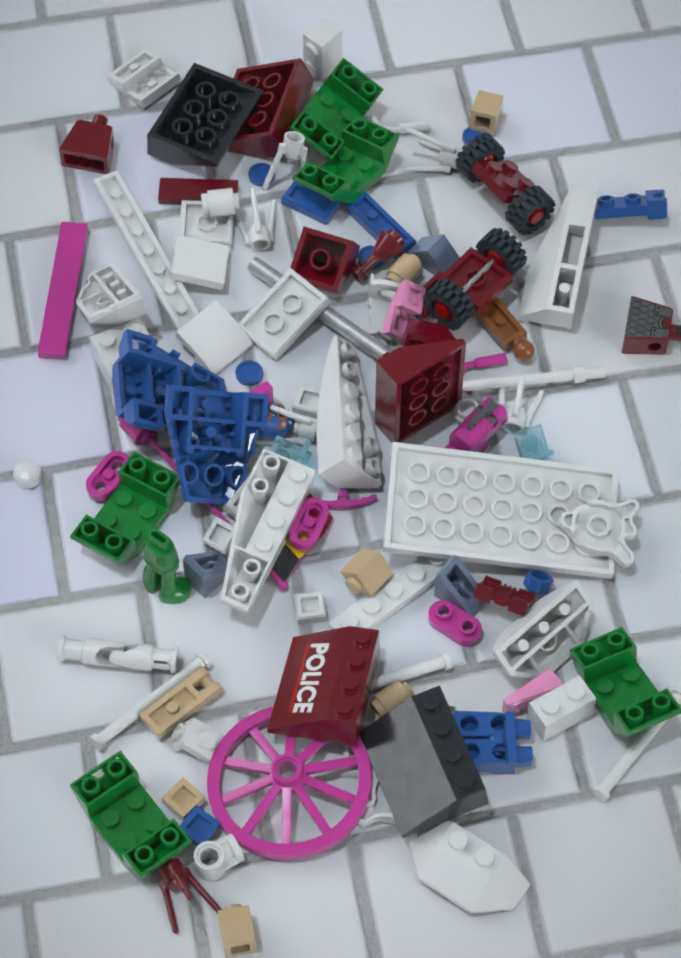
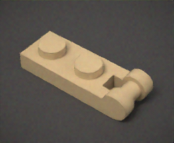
(180, 703)

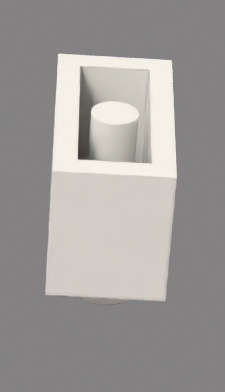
(322, 48)
(561, 708)

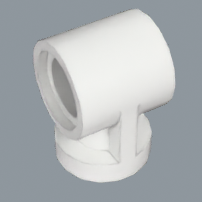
(226, 852)

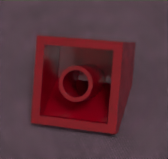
(324, 259)

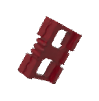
(504, 596)

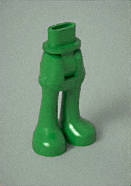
(161, 569)

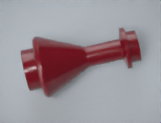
(387, 246)

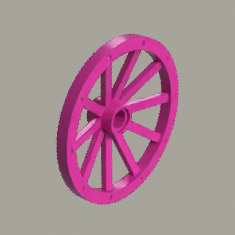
(287, 787)

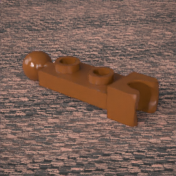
(506, 330)

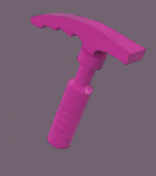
(485, 361)
(344, 503)

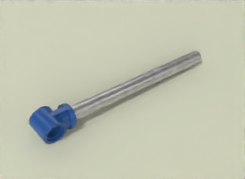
(328, 315)

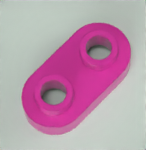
(105, 476)
(308, 526)
(453, 623)

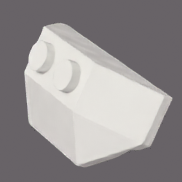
(110, 297)
(545, 633)
(466, 869)

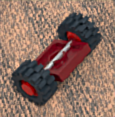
(484, 162)
(475, 279)

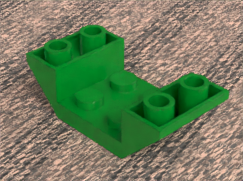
(336, 103)
(355, 165)
(131, 511)
(620, 685)
(128, 816)

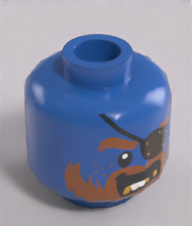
(276, 424)

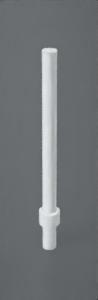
(576, 375)

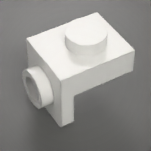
(196, 739)

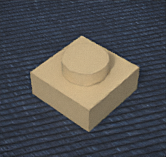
(183, 798)

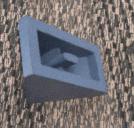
(435, 253)
(205, 571)
(457, 586)

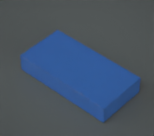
(310, 203)

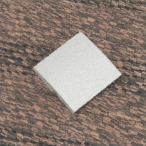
(144, 78)
(214, 338)

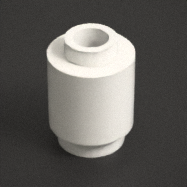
(220, 202)

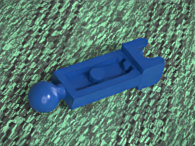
(651, 204)

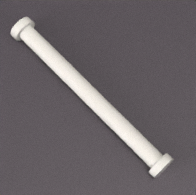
(412, 671)
(98, 740)
(602, 791)

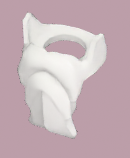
(379, 303)

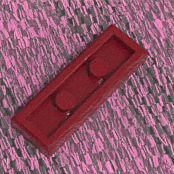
(178, 189)

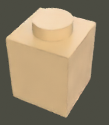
(486, 112)
(366, 572)
(237, 930)

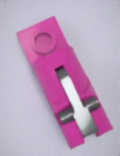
(478, 427)

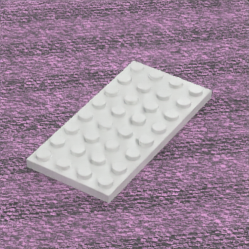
(491, 508)

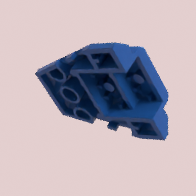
(142, 379)
(212, 439)

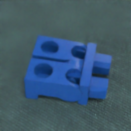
(493, 739)

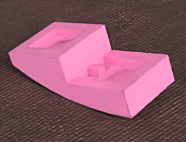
(405, 304)

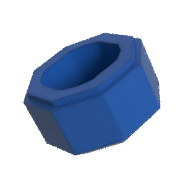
(538, 581)

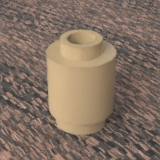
(405, 268)
(390, 698)

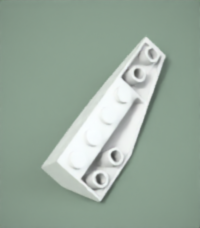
(558, 265)
(345, 425)
(263, 525)

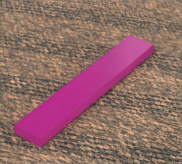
(63, 290)

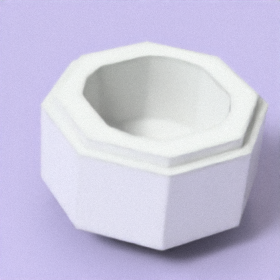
(27, 474)

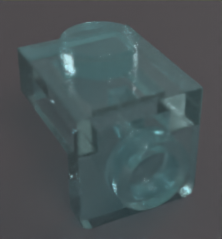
(532, 443)
(292, 451)

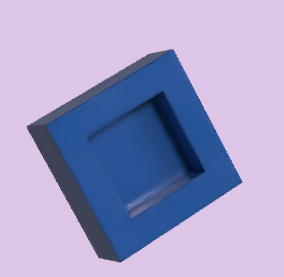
(200, 826)

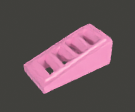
(540, 685)

